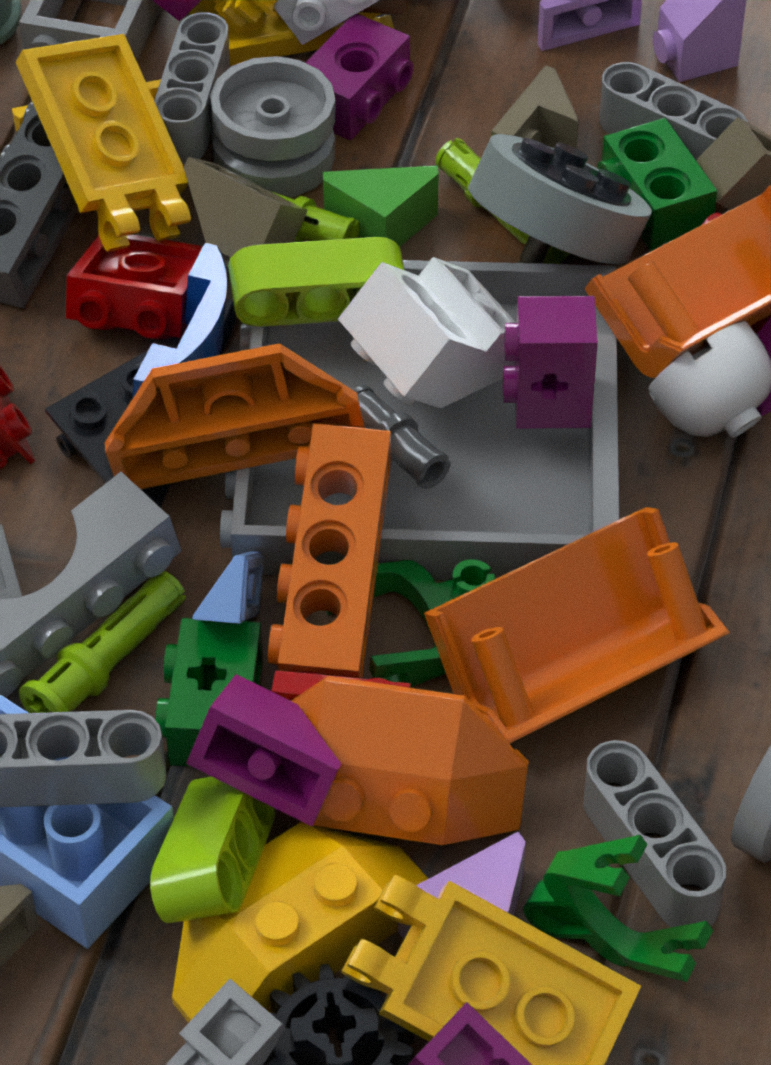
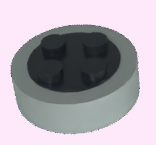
(559, 200)

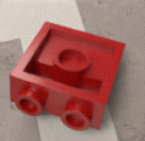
(132, 287)

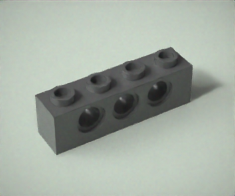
(33, 209)

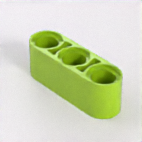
(304, 279)
(209, 852)

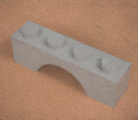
(117, 547)

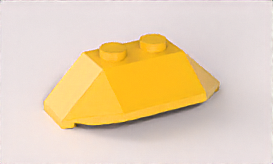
(300, 911)

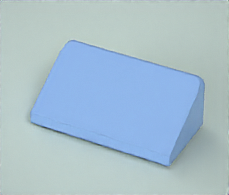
(236, 592)

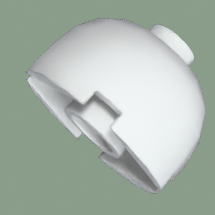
(716, 385)

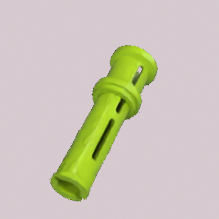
(85, 666)

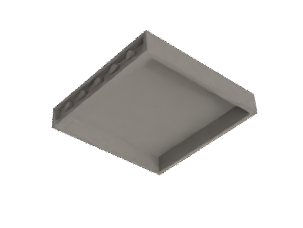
(506, 488)

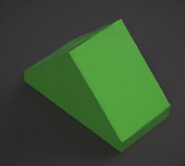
(384, 200)

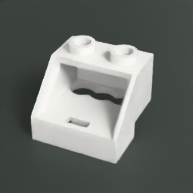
(429, 332)

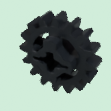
(349, 1009)

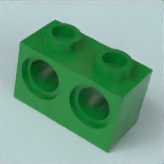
(663, 176)

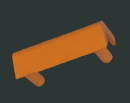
(690, 287)
(572, 625)

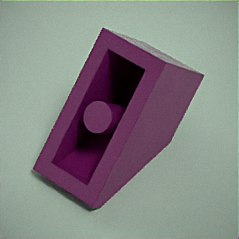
(266, 750)

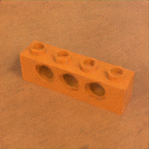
(336, 462)

